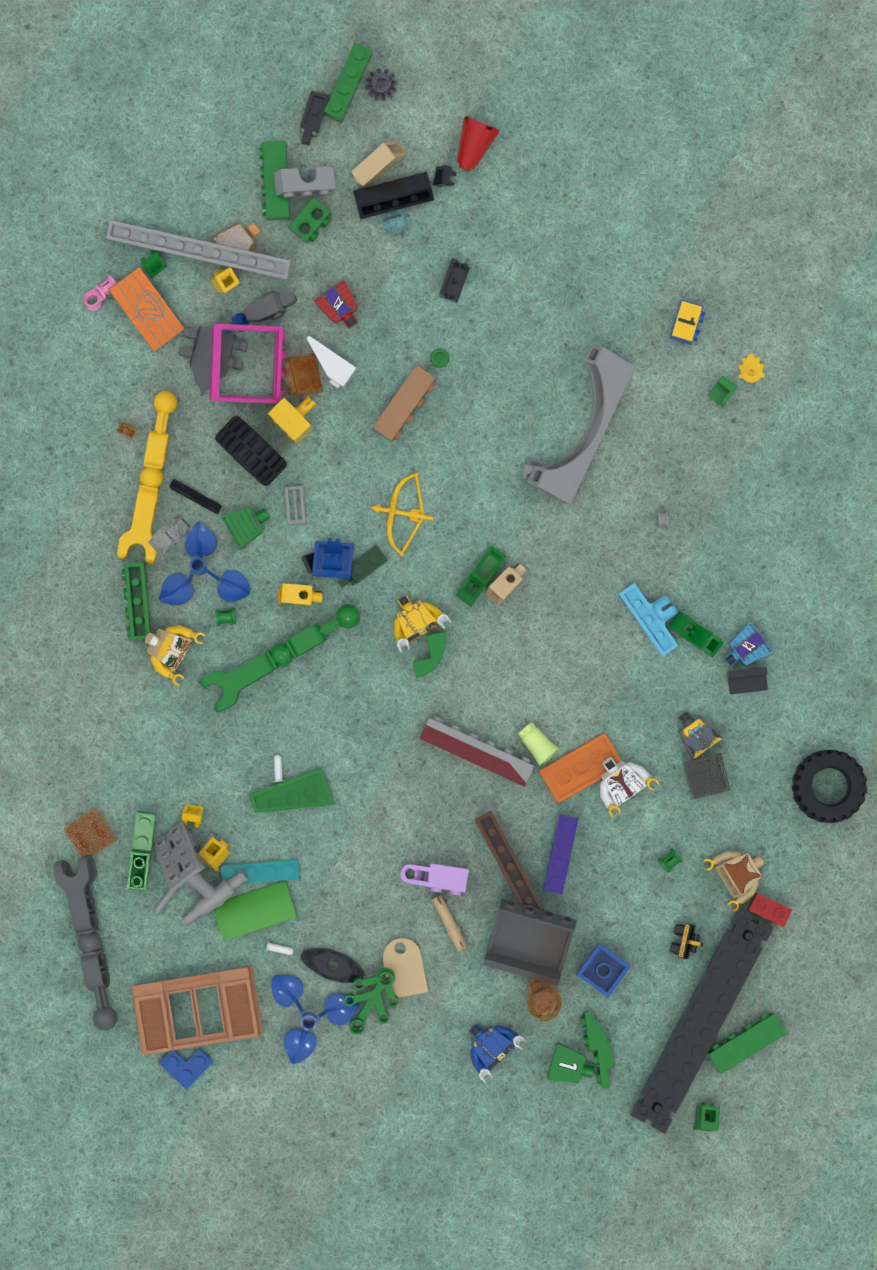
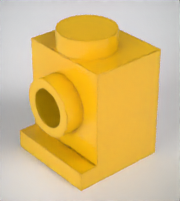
(224, 280)
(214, 853)

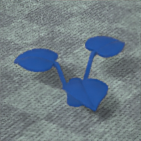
(202, 542)
(301, 1044)

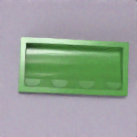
(255, 910)

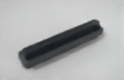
(195, 496)

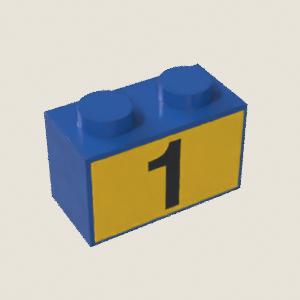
(686, 322)

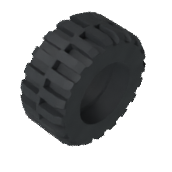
(251, 450)
(855, 786)

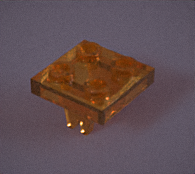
(303, 375)
(90, 834)

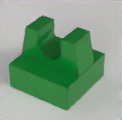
(153, 264)

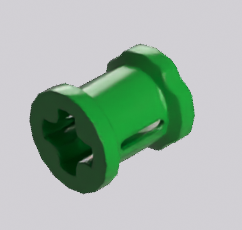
(225, 616)
(670, 860)

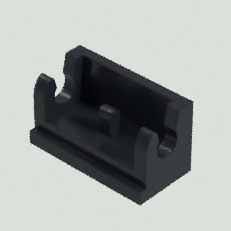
(454, 281)

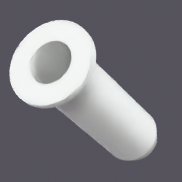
(278, 769)
(279, 948)

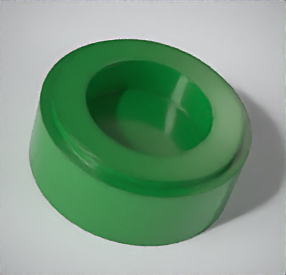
(439, 358)

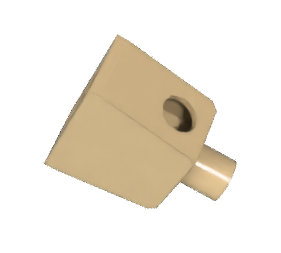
(501, 588)

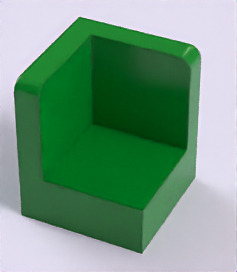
(722, 391)

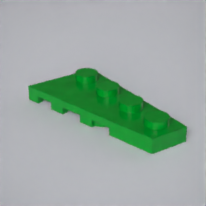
(299, 792)

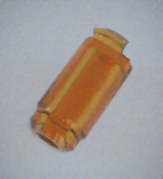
(543, 1000)

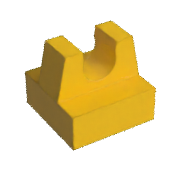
(193, 814)

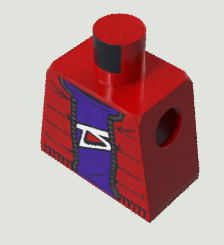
(338, 304)

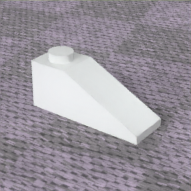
(335, 367)

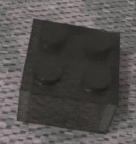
(706, 776)

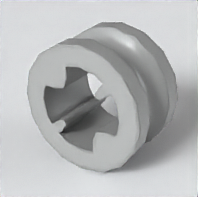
(663, 519)

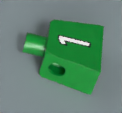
(568, 1065)

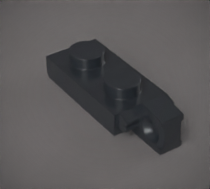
(313, 116)

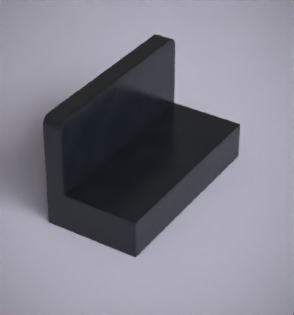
(747, 680)

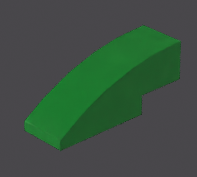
(481, 576)

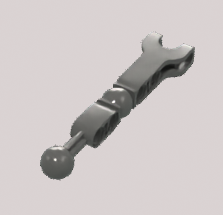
(86, 924)

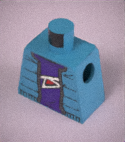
(747, 646)

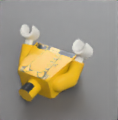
(416, 621)

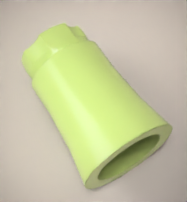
(538, 743)

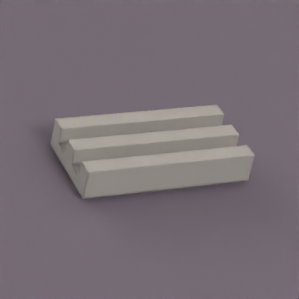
(296, 521)

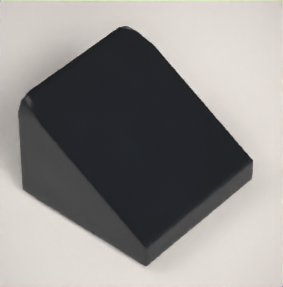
(308, 562)

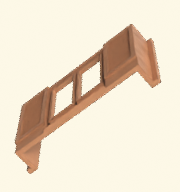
(237, 1006)

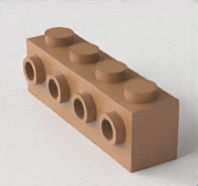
(404, 403)

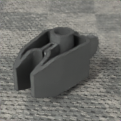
(269, 306)

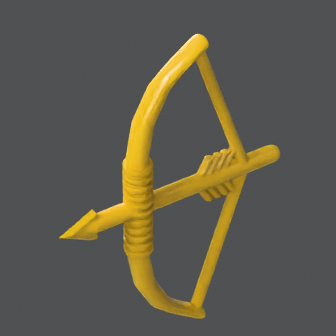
(413, 514)

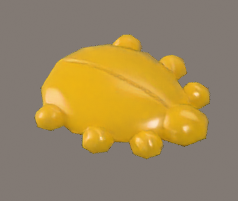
(751, 369)

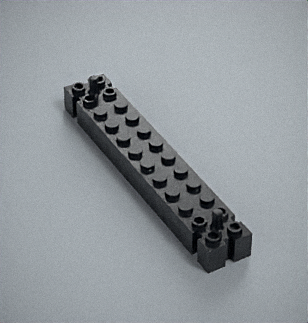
(701, 1021)

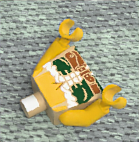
(169, 648)

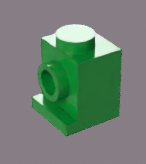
(712, 1120)

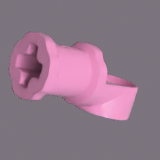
(99, 292)

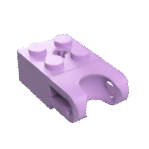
(438, 877)

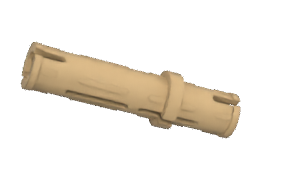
(449, 923)

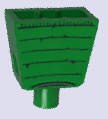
(245, 525)

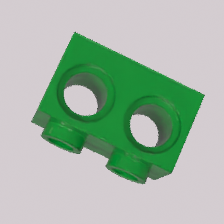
(305, 218)

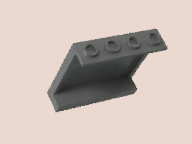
(529, 942)

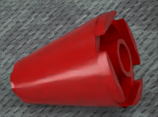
(474, 142)

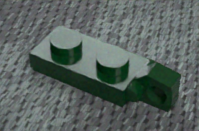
(364, 566)

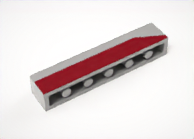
(474, 751)

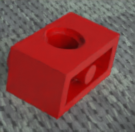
(769, 909)

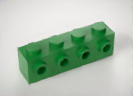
(138, 601)

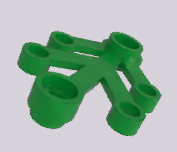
(372, 997)

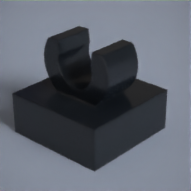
(442, 176)

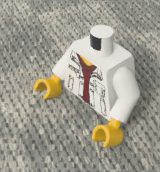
(622, 782)

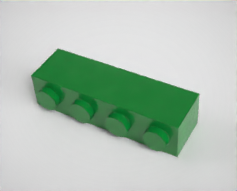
(348, 82)
(274, 159)
(747, 1042)

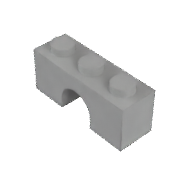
(289, 182)

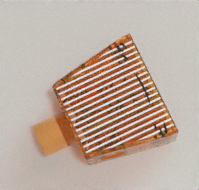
(238, 237)

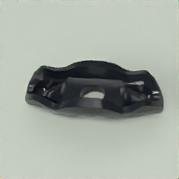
(317, 960)

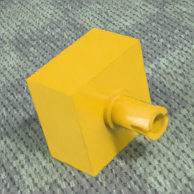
(292, 419)

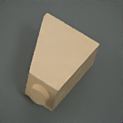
(378, 162)

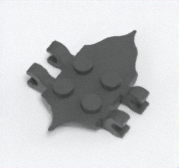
(201, 353)

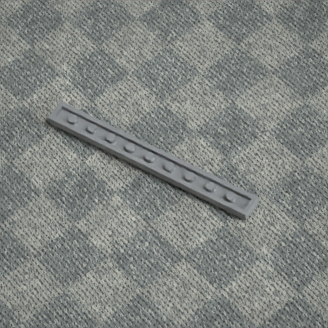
(199, 249)

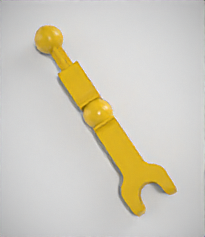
(150, 479)

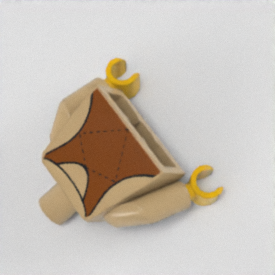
(739, 874)

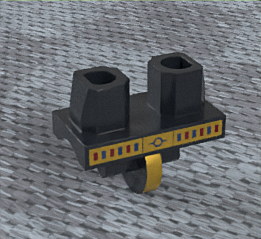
(683, 949)

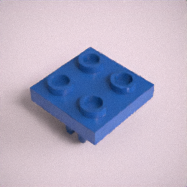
(332, 559)

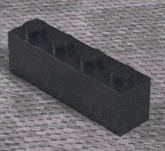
(393, 195)

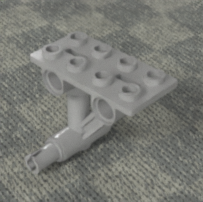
(184, 865)

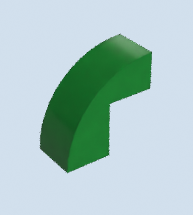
(696, 634)
(437, 647)

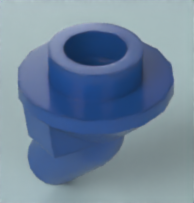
(238, 319)

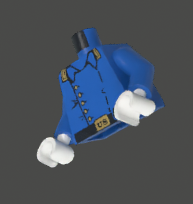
(492, 1047)

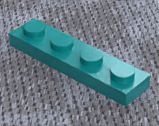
(263, 871)

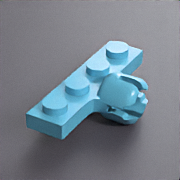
(652, 617)

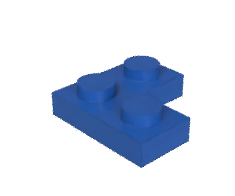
(184, 1071)

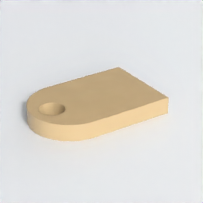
(408, 968)

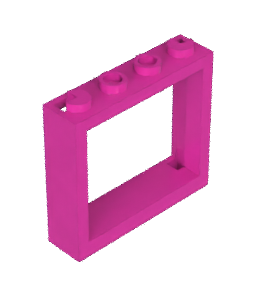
(278, 373)

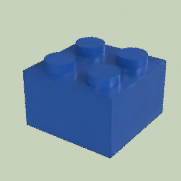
(603, 970)

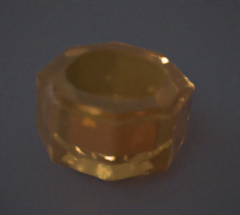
(126, 429)

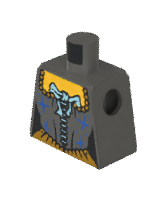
(697, 735)

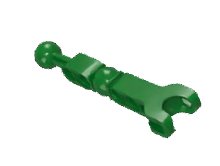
(279, 656)

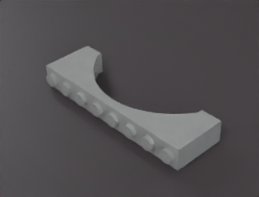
(609, 380)

